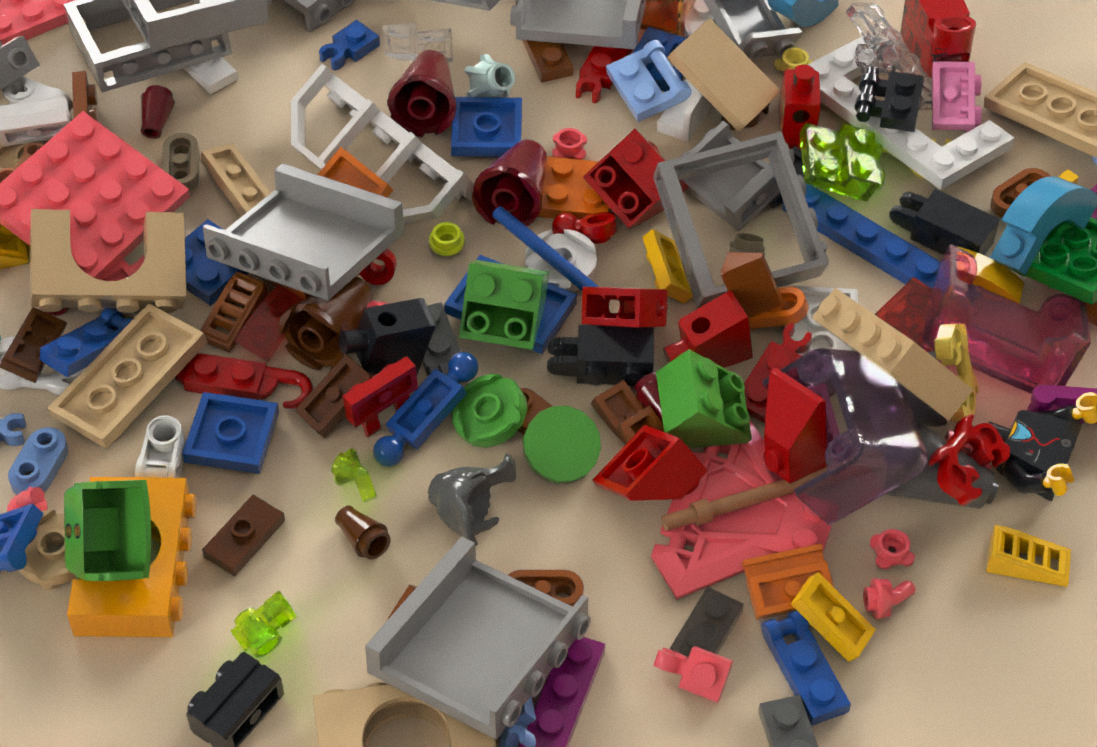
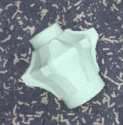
(489, 78)

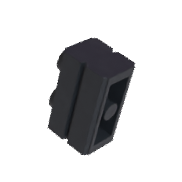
(234, 702)

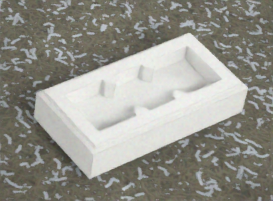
(213, 74)

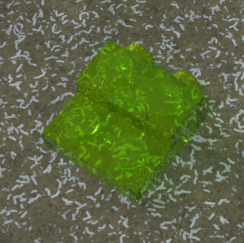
(842, 160)

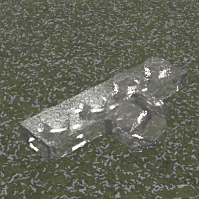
(885, 48)

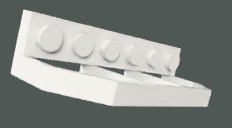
(385, 129)

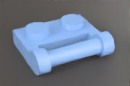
(638, 86)

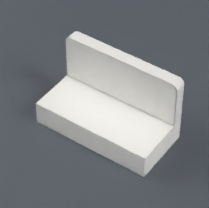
(684, 117)
(32, 120)

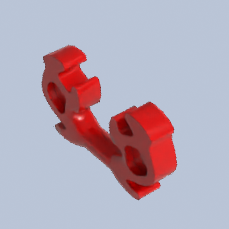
(987, 447)

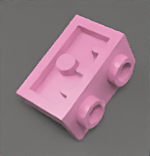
(954, 96)

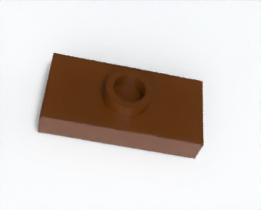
(24, 351)
(243, 535)

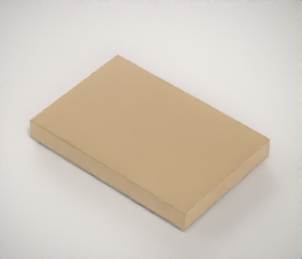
(724, 74)

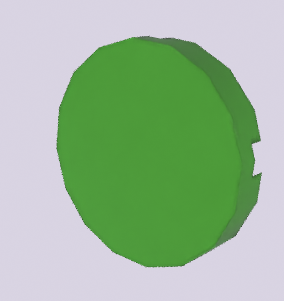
(490, 411)
(561, 444)

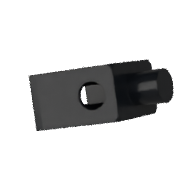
(390, 334)

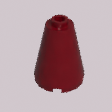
(424, 96)
(513, 183)

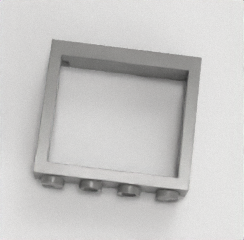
(194, 21)
(135, 61)
(792, 191)

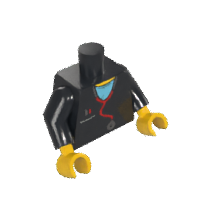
(1042, 447)

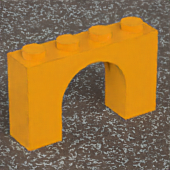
(148, 604)

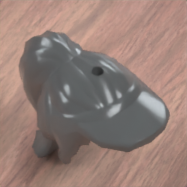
(464, 496)

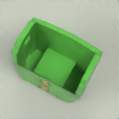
(108, 530)

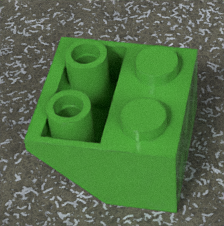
(503, 304)
(702, 402)

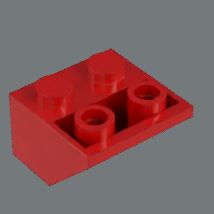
(627, 181)

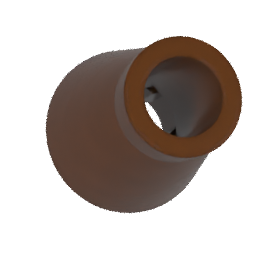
(364, 534)

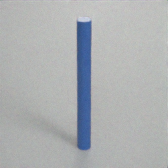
(542, 249)

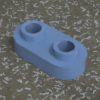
(39, 459)

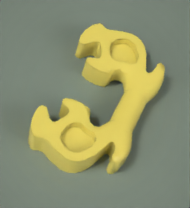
(952, 349)

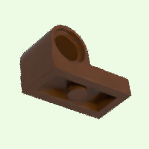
(325, 404)

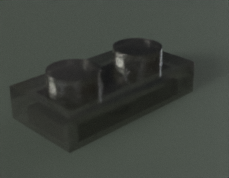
(708, 623)

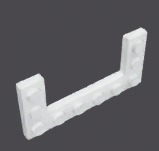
(931, 161)

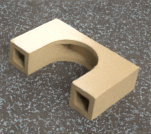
(62, 284)
(892, 353)
(356, 714)

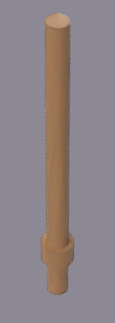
(704, 511)

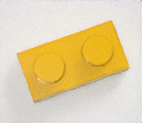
(667, 266)
(833, 617)

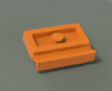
(778, 577)

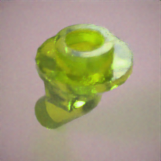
(349, 468)

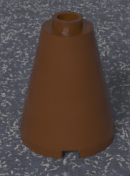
(315, 324)

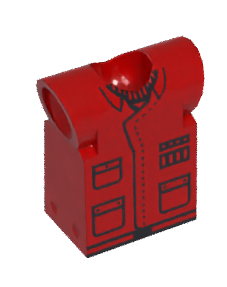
(938, 31)

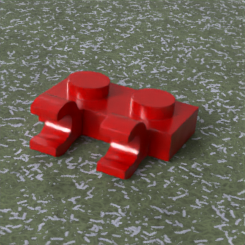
(378, 393)

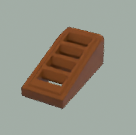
(239, 290)

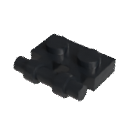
(900, 103)

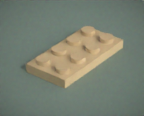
(1048, 106)
(127, 375)

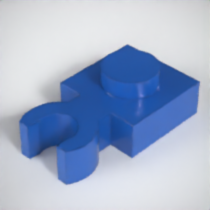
(350, 42)

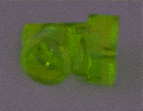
(258, 628)

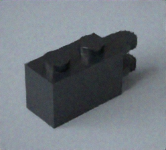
(945, 221)
(604, 354)

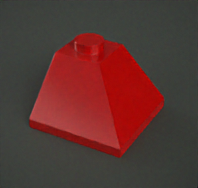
(793, 428)
(652, 468)

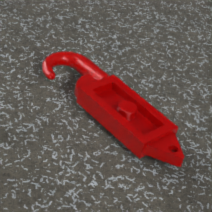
(240, 378)

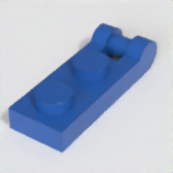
(81, 346)
(806, 668)

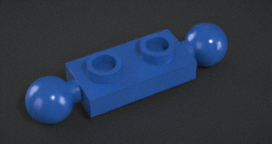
(425, 409)

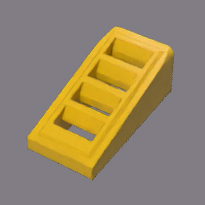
(1018, 542)

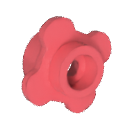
(569, 144)
(893, 540)

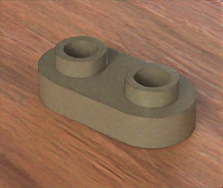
(182, 159)

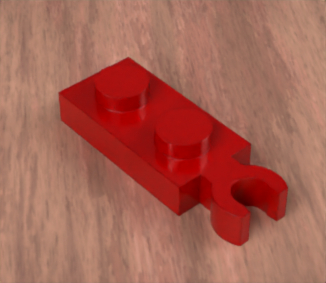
(593, 72)
(773, 357)

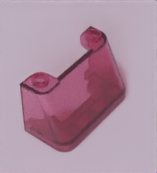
(1004, 336)

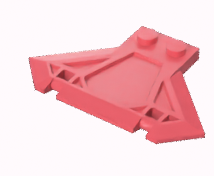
(737, 535)

